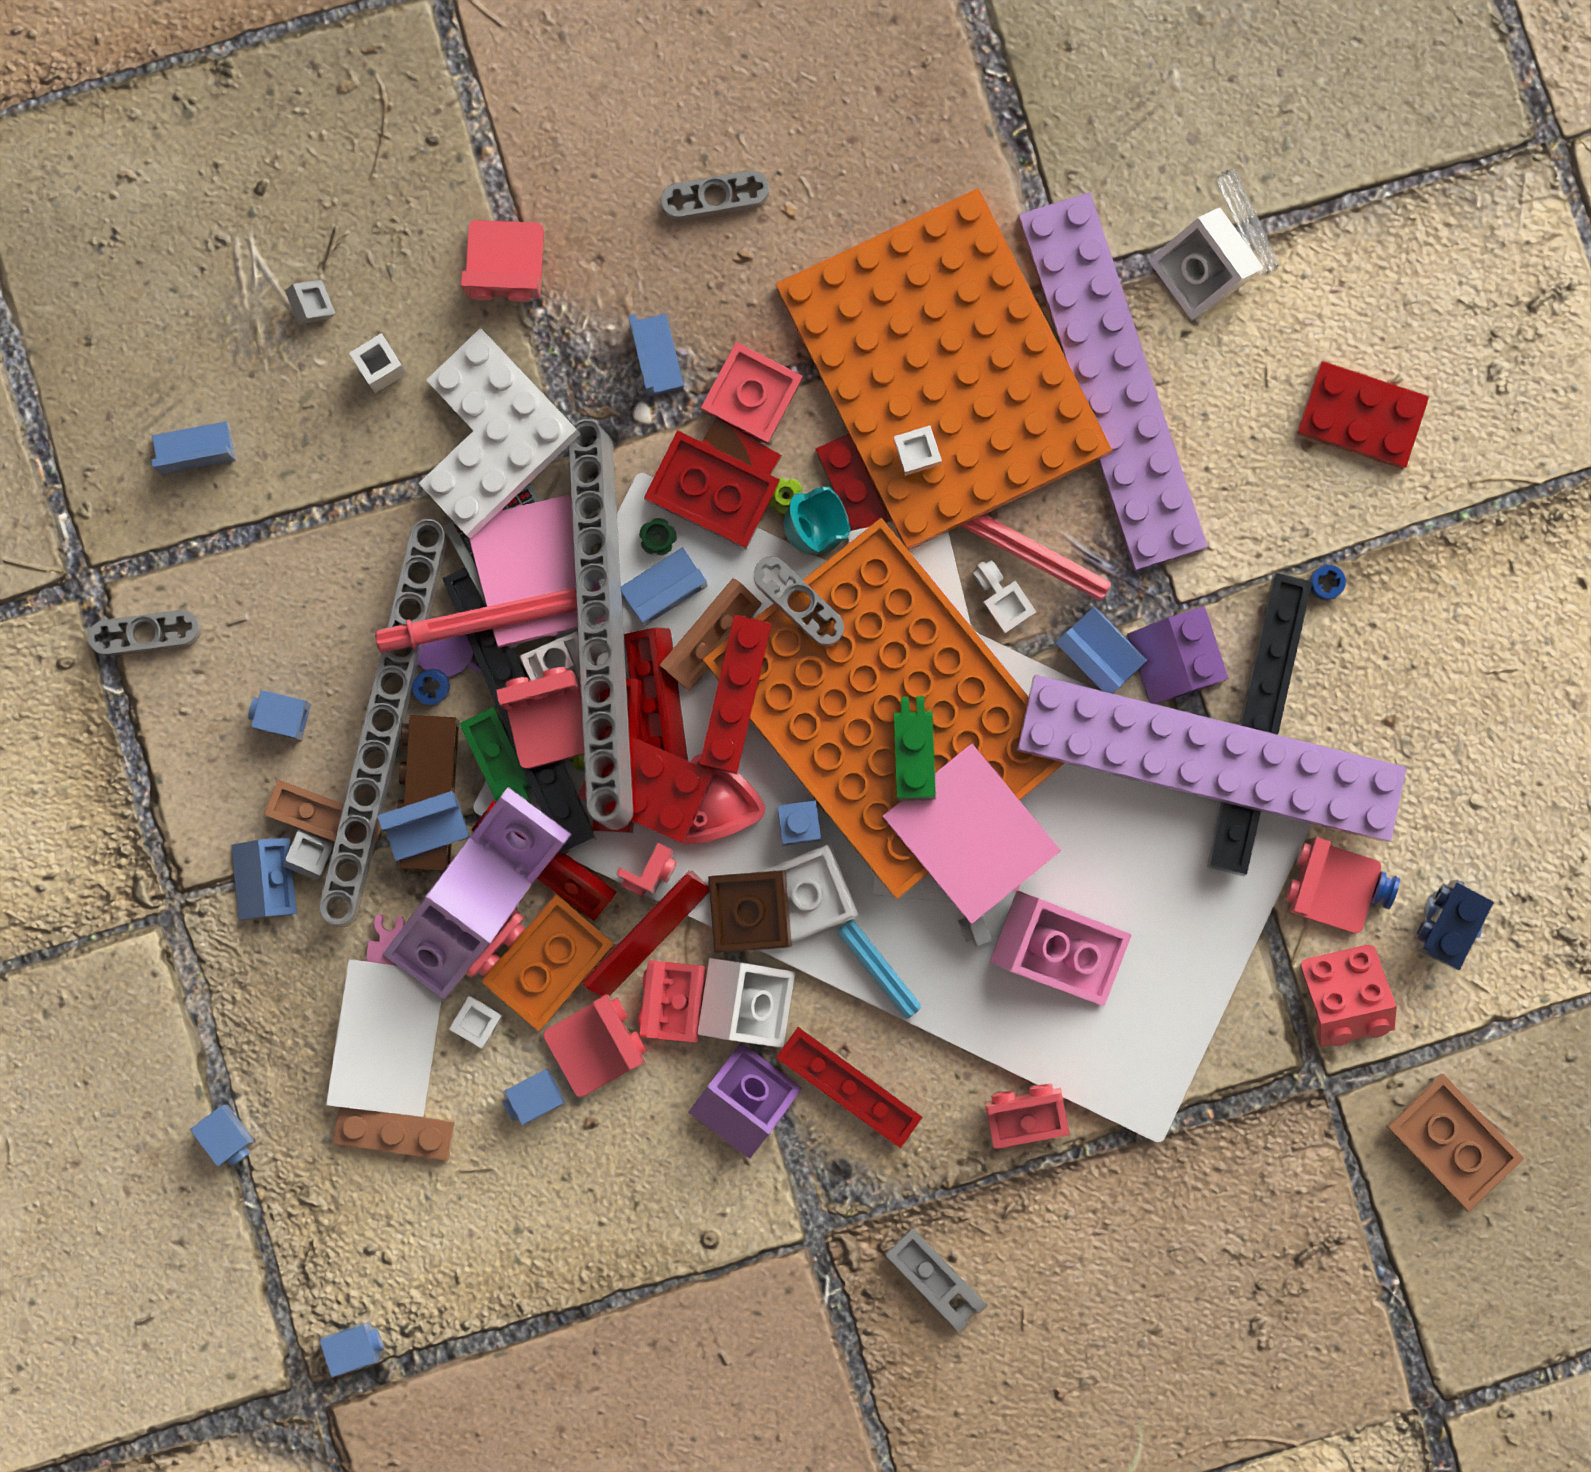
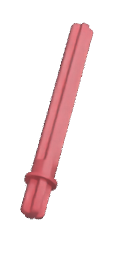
(1039, 556)
(476, 620)

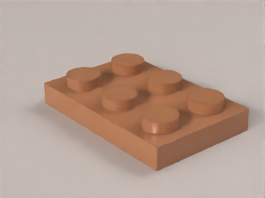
(1455, 1142)

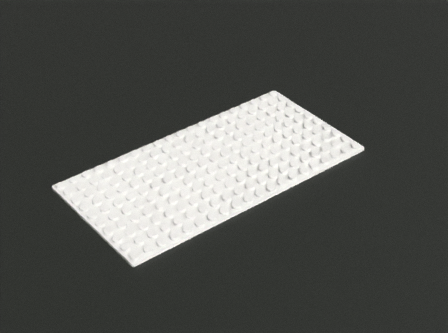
(1125, 859)

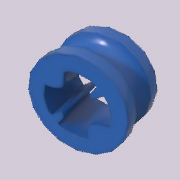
(1334, 591)
(421, 680)
(1385, 890)

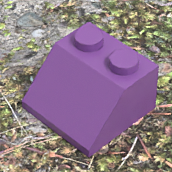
(1179, 656)
(745, 1100)

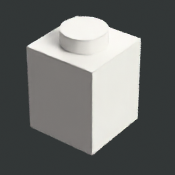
(378, 363)

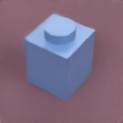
(279, 714)
(799, 823)
(533, 1097)
(223, 1136)
(351, 1348)

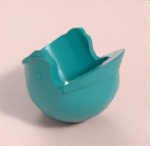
(816, 521)

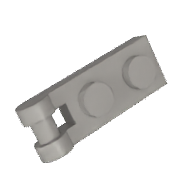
(934, 1278)

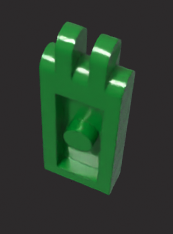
(914, 752)
(495, 754)

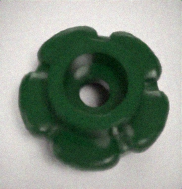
(661, 527)

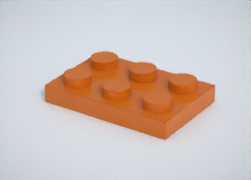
(547, 962)

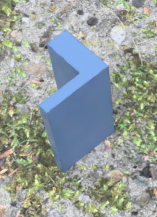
(656, 354)
(193, 448)
(663, 586)
(1101, 651)
(424, 826)
(261, 881)

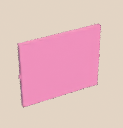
(528, 555)
(973, 836)

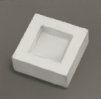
(917, 450)
(475, 1022)

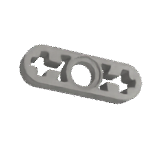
(744, 200)
(797, 618)
(117, 646)

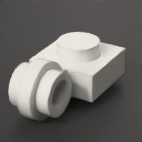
(1007, 605)

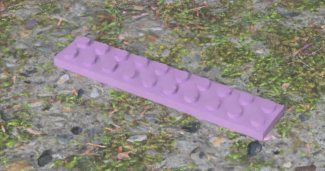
(1114, 376)
(1211, 758)

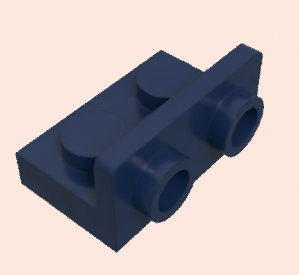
(1453, 924)

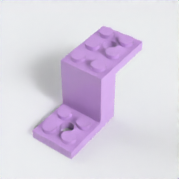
(476, 894)

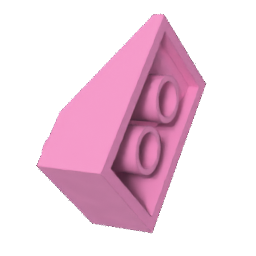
(1060, 948)

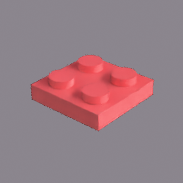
(752, 393)

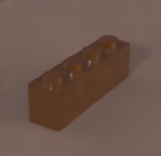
(427, 774)

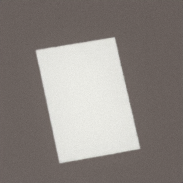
(383, 1041)

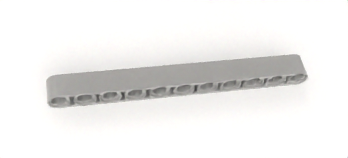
(610, 635)
(388, 741)

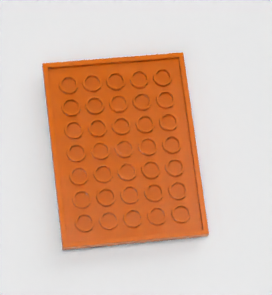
(950, 338)
(836, 705)

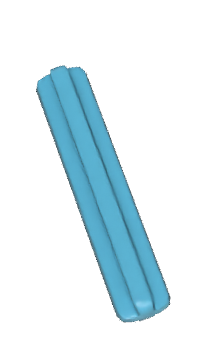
(879, 969)

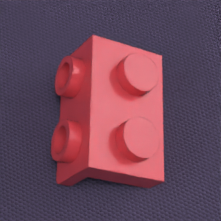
(658, 868)
(672, 1001)
(1026, 1116)

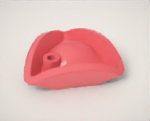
(726, 809)

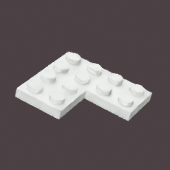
(511, 438)

